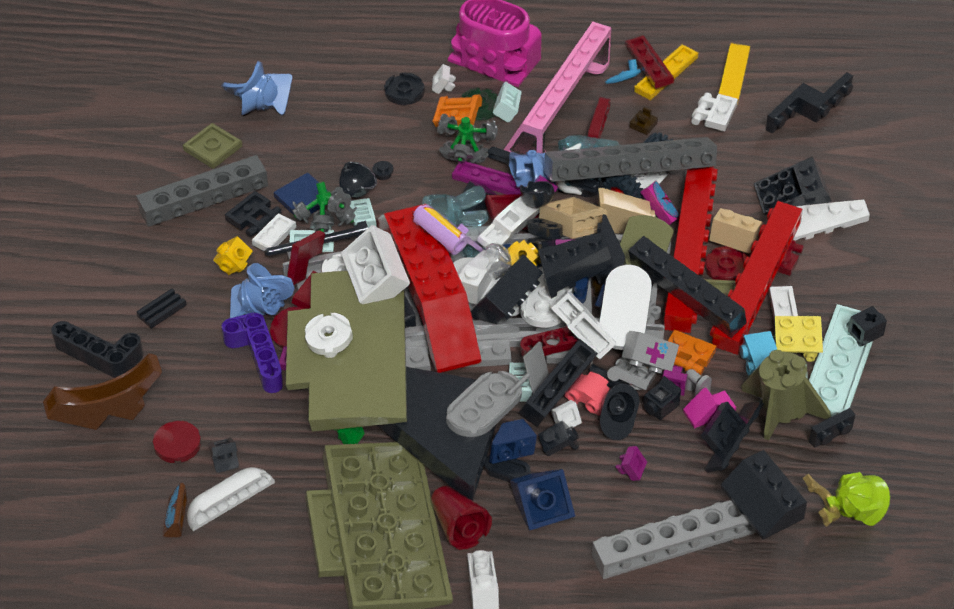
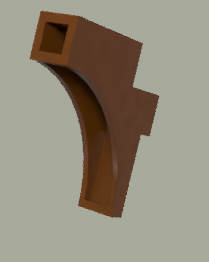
(117, 397)

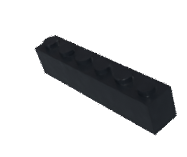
(688, 287)

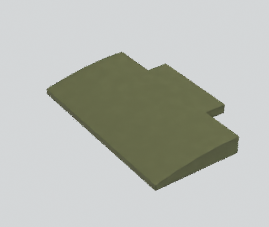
(365, 379)
(378, 528)

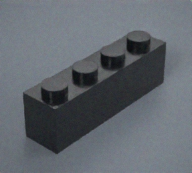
(558, 383)

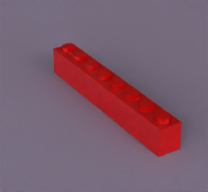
(760, 270)

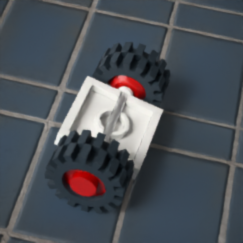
(634, 183)

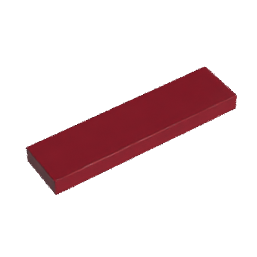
(649, 62)

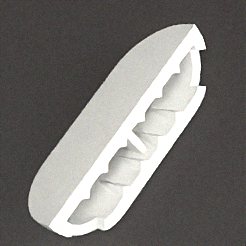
(227, 495)

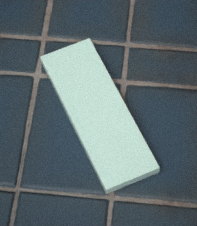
(840, 364)

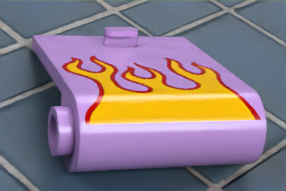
(443, 230)

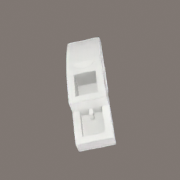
(508, 223)

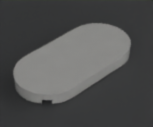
(483, 404)

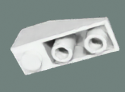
(483, 580)

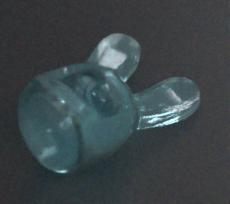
(452, 206)

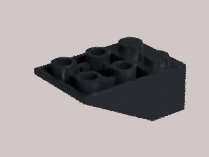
(795, 186)

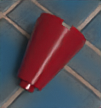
(460, 517)

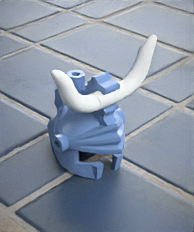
(531, 165)

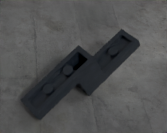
(809, 103)

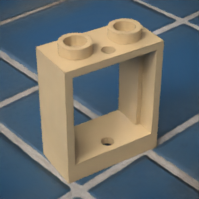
(576, 216)

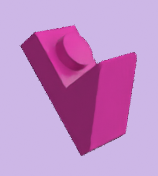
(704, 406)

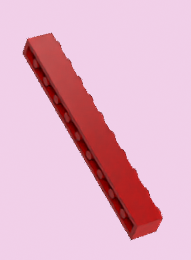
(690, 240)

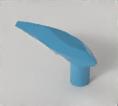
(633, 71)

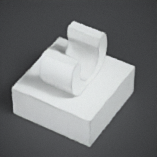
(443, 79)
(568, 413)

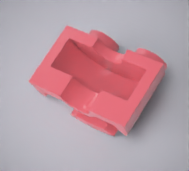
(590, 391)

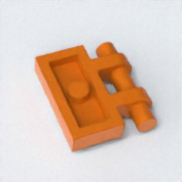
(693, 350)

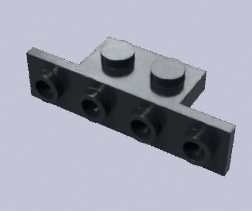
(727, 431)

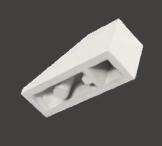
(476, 278)

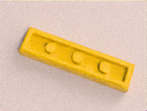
(676, 64)
(734, 70)

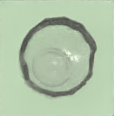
(499, 260)

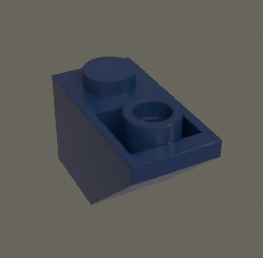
(513, 441)

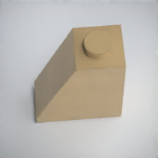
(621, 207)

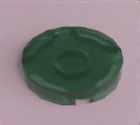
(488, 102)

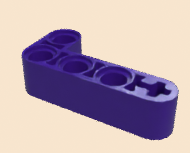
(253, 331)

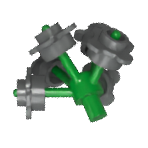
(468, 135)
(337, 202)

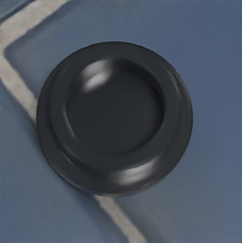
(383, 170)

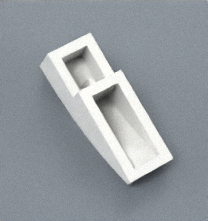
(583, 323)

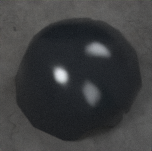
(537, 193)

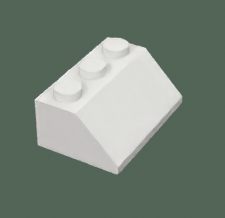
(375, 266)

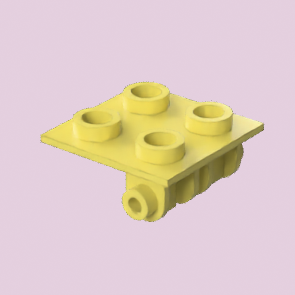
(799, 335)

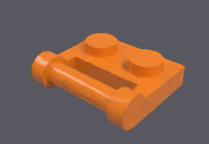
(458, 108)

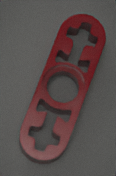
(599, 118)
(543, 337)

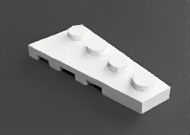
(827, 216)

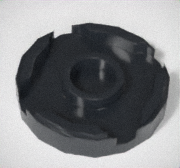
(404, 89)

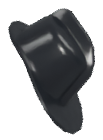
(619, 411)

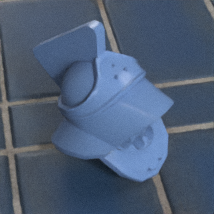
(262, 91)
(260, 292)

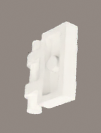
(720, 113)

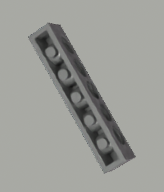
(202, 190)

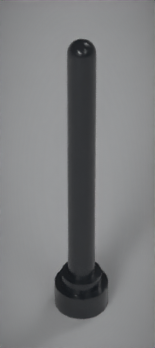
(356, 231)

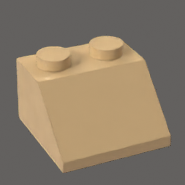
(735, 230)

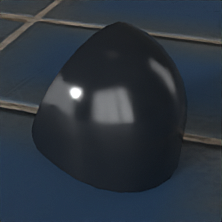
(357, 179)

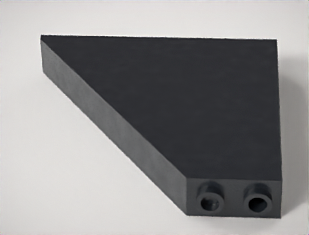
(428, 437)

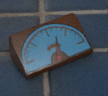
(175, 512)

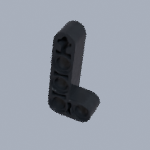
(97, 352)

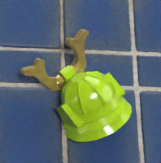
(856, 496)

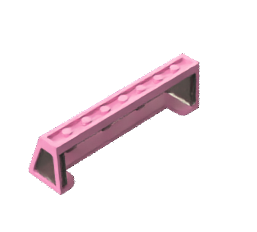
(589, 56)

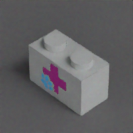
(650, 351)

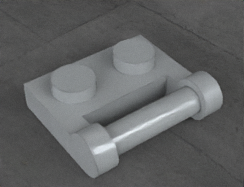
(636, 377)

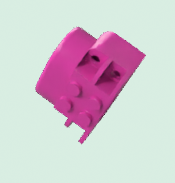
(496, 40)

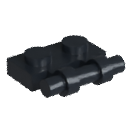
(248, 210)

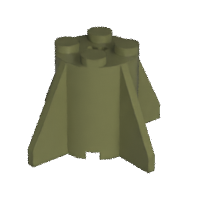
(784, 390)

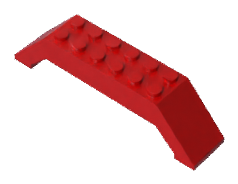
(435, 291)

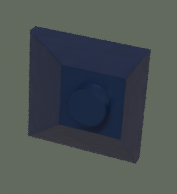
(542, 498)

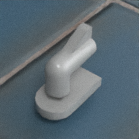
(695, 378)

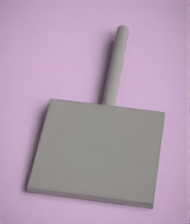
(535, 367)

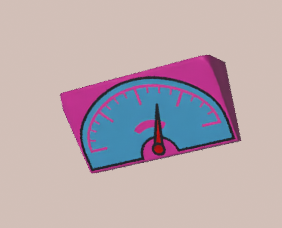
(660, 203)

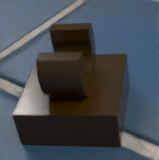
(643, 121)

